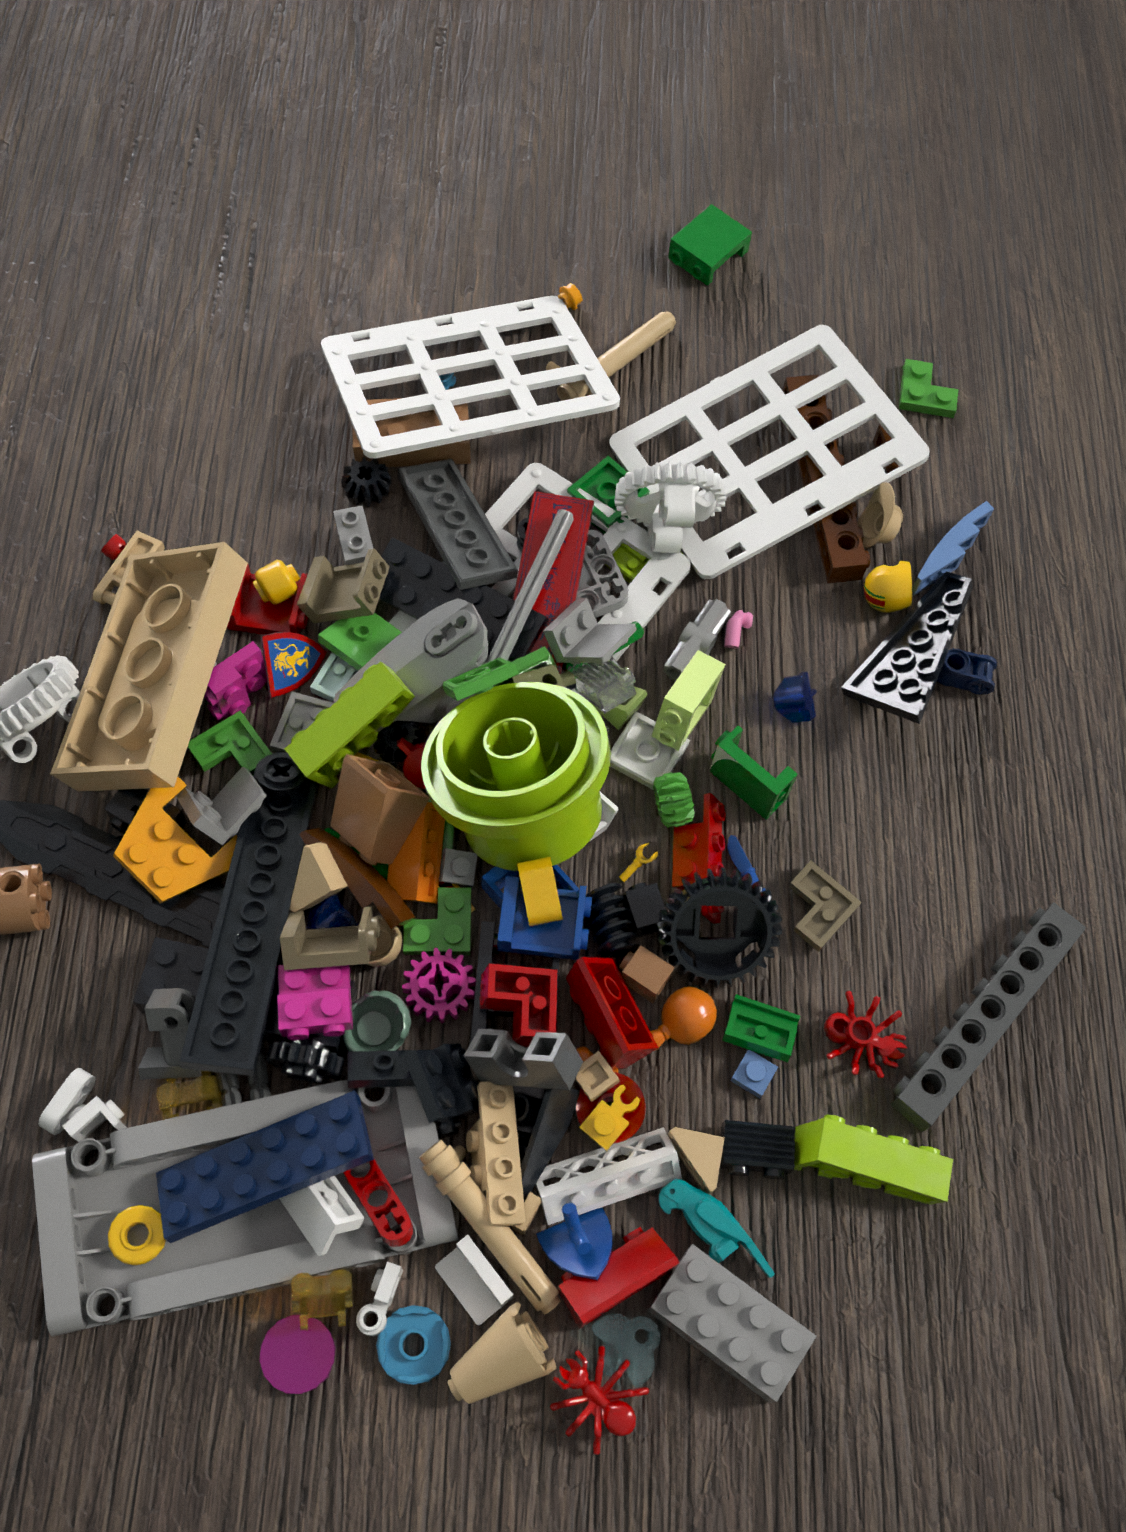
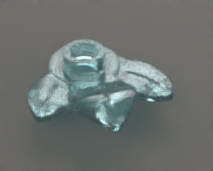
(620, 1345)

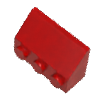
(610, 1011)
(628, 1271)

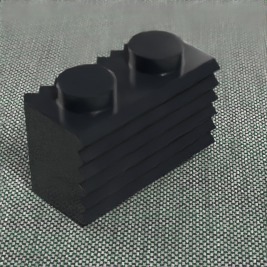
(758, 1149)

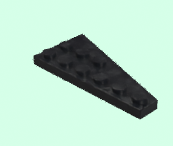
(909, 660)

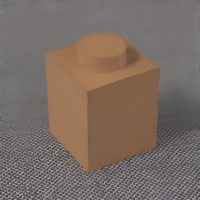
(646, 973)

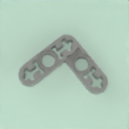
(600, 590)

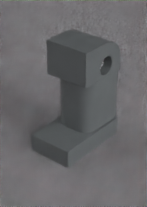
(172, 1023)

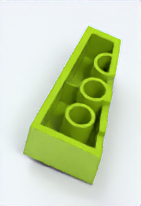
(349, 724)
(873, 1159)

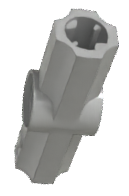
(697, 636)

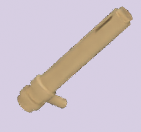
(621, 353)
(455, 1181)

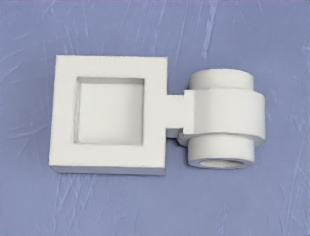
(385, 1286)

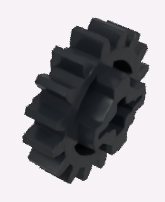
(305, 1060)

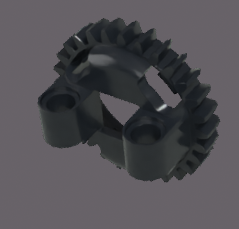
(715, 958)

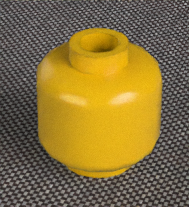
(276, 582)

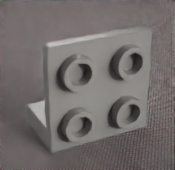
(579, 638)
(229, 808)

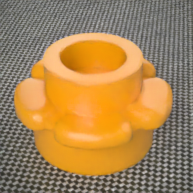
(570, 295)

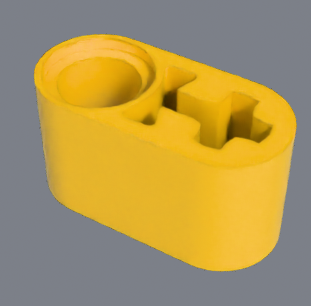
(539, 891)

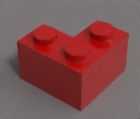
(526, 992)

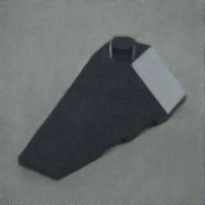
(541, 1123)

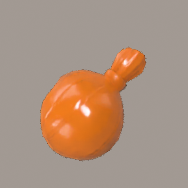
(686, 1017)

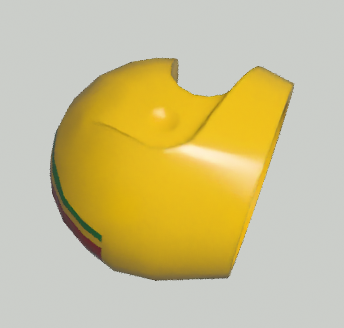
(889, 587)

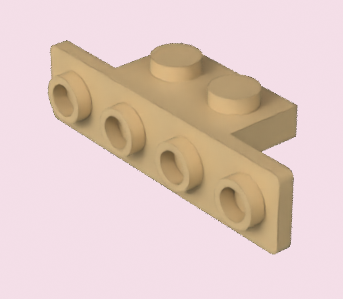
(496, 1155)

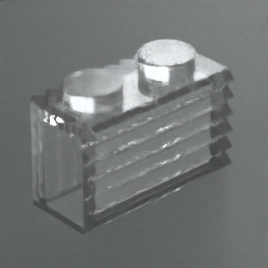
(604, 684)

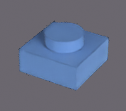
(754, 1073)

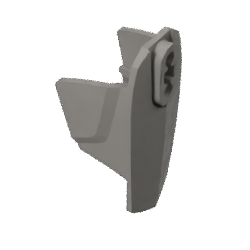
(427, 663)

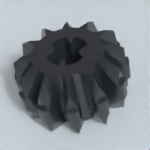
(366, 481)
(387, 740)

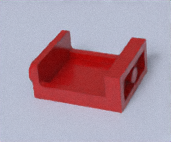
(257, 617)

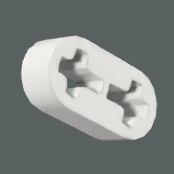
(68, 1097)

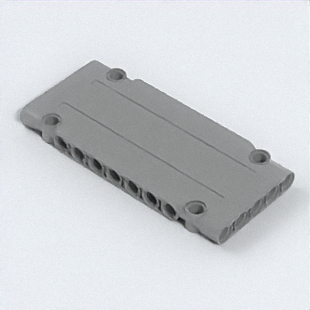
(237, 1255)

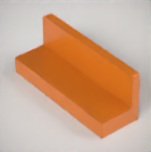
(418, 862)

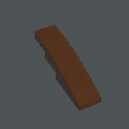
(363, 879)

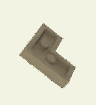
(829, 903)

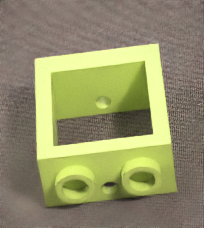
(688, 700)

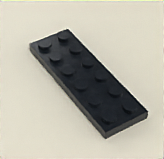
(423, 583)

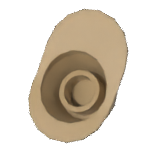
(881, 517)

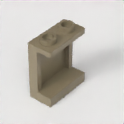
(343, 590)
(328, 945)

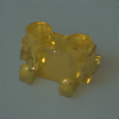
(188, 1092)
(321, 1296)

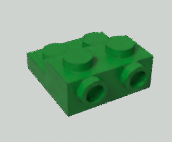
(601, 484)

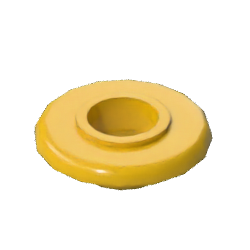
(123, 1223)

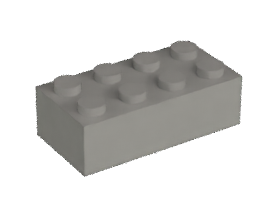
(732, 1324)

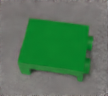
(708, 243)

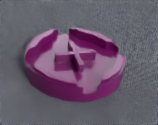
(295, 1358)

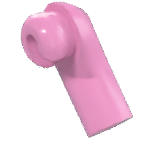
(733, 628)

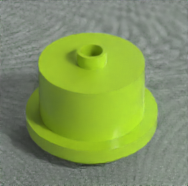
(520, 772)

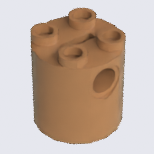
(23, 899)

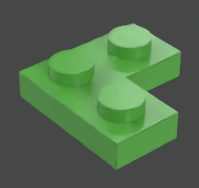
(921, 396)
(230, 737)
(447, 932)

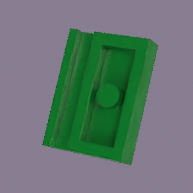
(761, 1028)

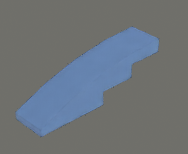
(952, 547)

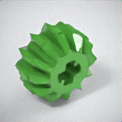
(673, 799)

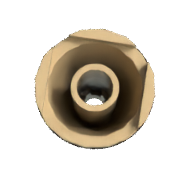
(501, 1358)

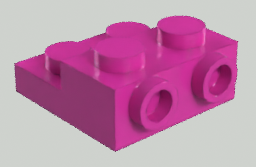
(234, 680)
(314, 1002)

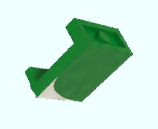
(747, 777)

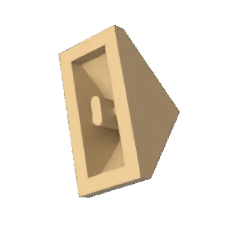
(316, 877)
(700, 1155)

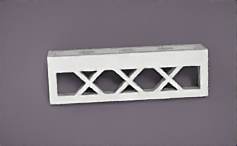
(610, 1179)

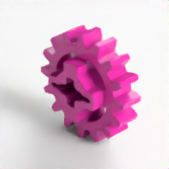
(426, 985)

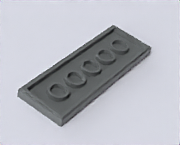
(457, 524)

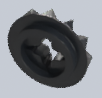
(282, 763)

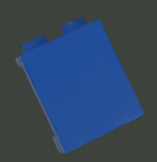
(550, 939)

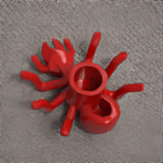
(861, 1033)
(602, 1401)

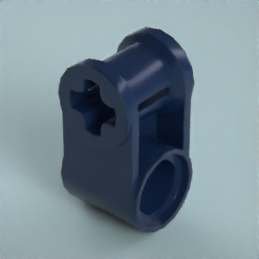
(969, 671)

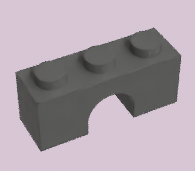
(547, 1062)

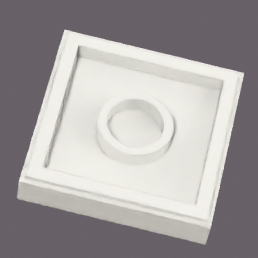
(642, 755)

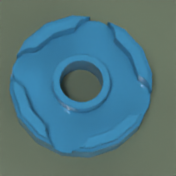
(430, 1361)

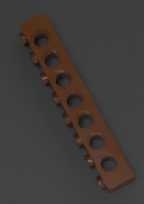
(838, 563)

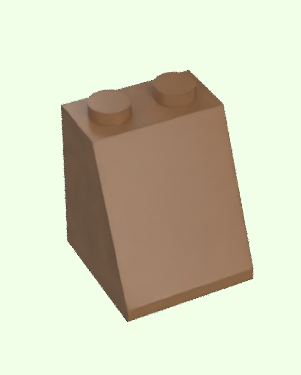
(375, 808)

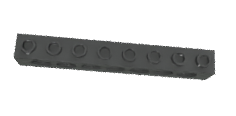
(923, 1108)

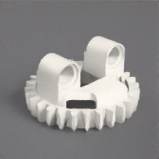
(674, 504)
(28, 706)

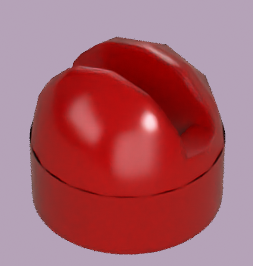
(114, 547)

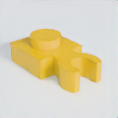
(606, 1121)

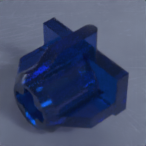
(795, 698)
(330, 914)

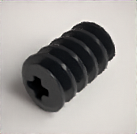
(608, 922)

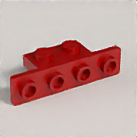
(700, 848)

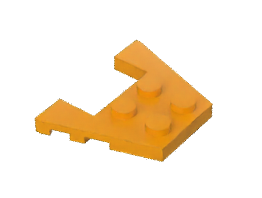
(163, 854)

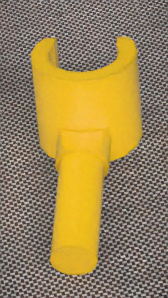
(637, 862)

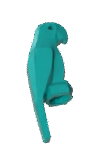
(710, 1222)

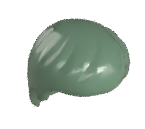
(379, 1023)

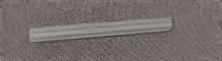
(532, 586)

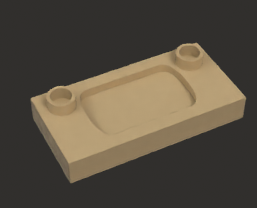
(150, 670)

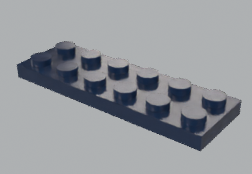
(263, 1166)

